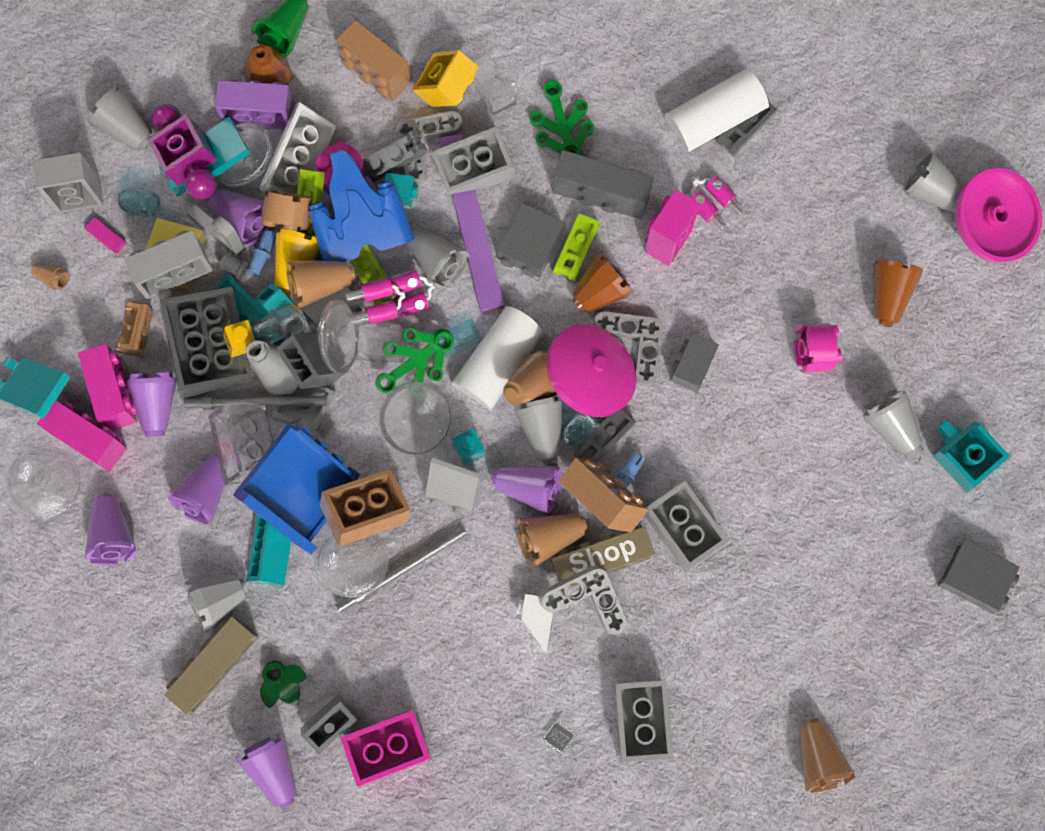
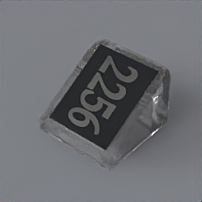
(559, 737)

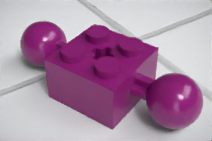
(183, 151)

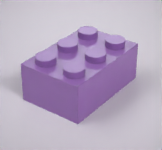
(255, 102)

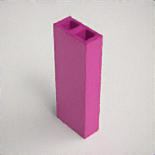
(105, 235)

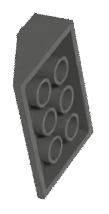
(197, 343)

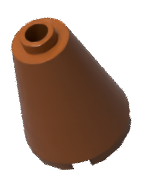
(893, 289)

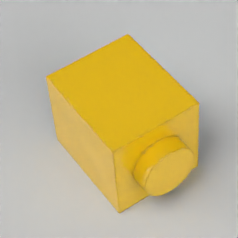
(238, 337)

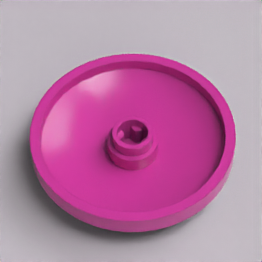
(998, 215)
(591, 370)

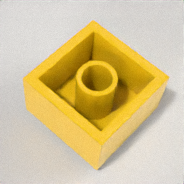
(445, 78)

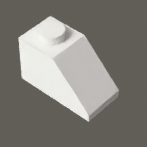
(536, 619)

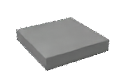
(312, 414)

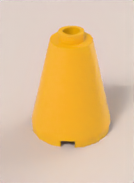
(291, 246)

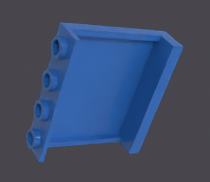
(289, 484)

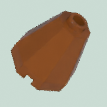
(267, 66)
(600, 286)

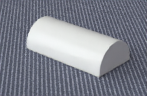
(717, 109)
(298, 149)
(498, 356)

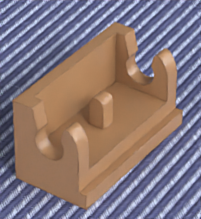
(135, 329)

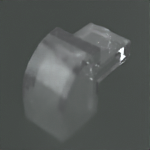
(281, 323)

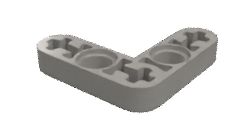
(418, 123)
(217, 229)
(645, 339)
(594, 590)

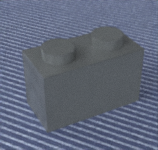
(694, 362)
(328, 724)

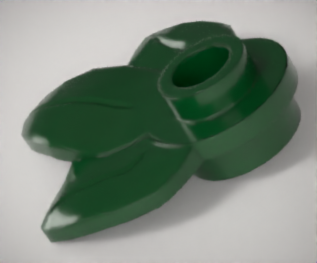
(283, 687)

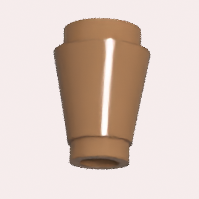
(50, 275)

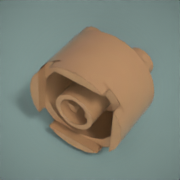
(286, 210)

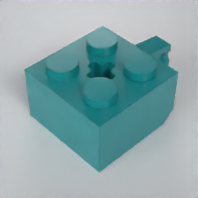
(960, 444)

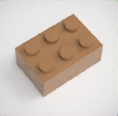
(373, 61)
(604, 494)
(364, 507)

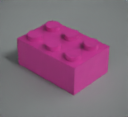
(671, 227)
(108, 387)
(83, 434)
(386, 748)

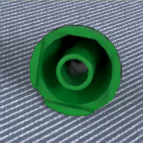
(281, 25)

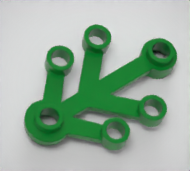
(562, 127)
(418, 357)

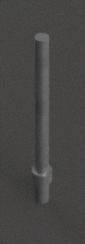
(211, 402)
(406, 566)

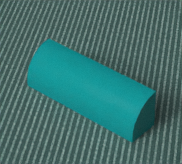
(268, 555)

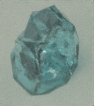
(139, 202)
(579, 428)

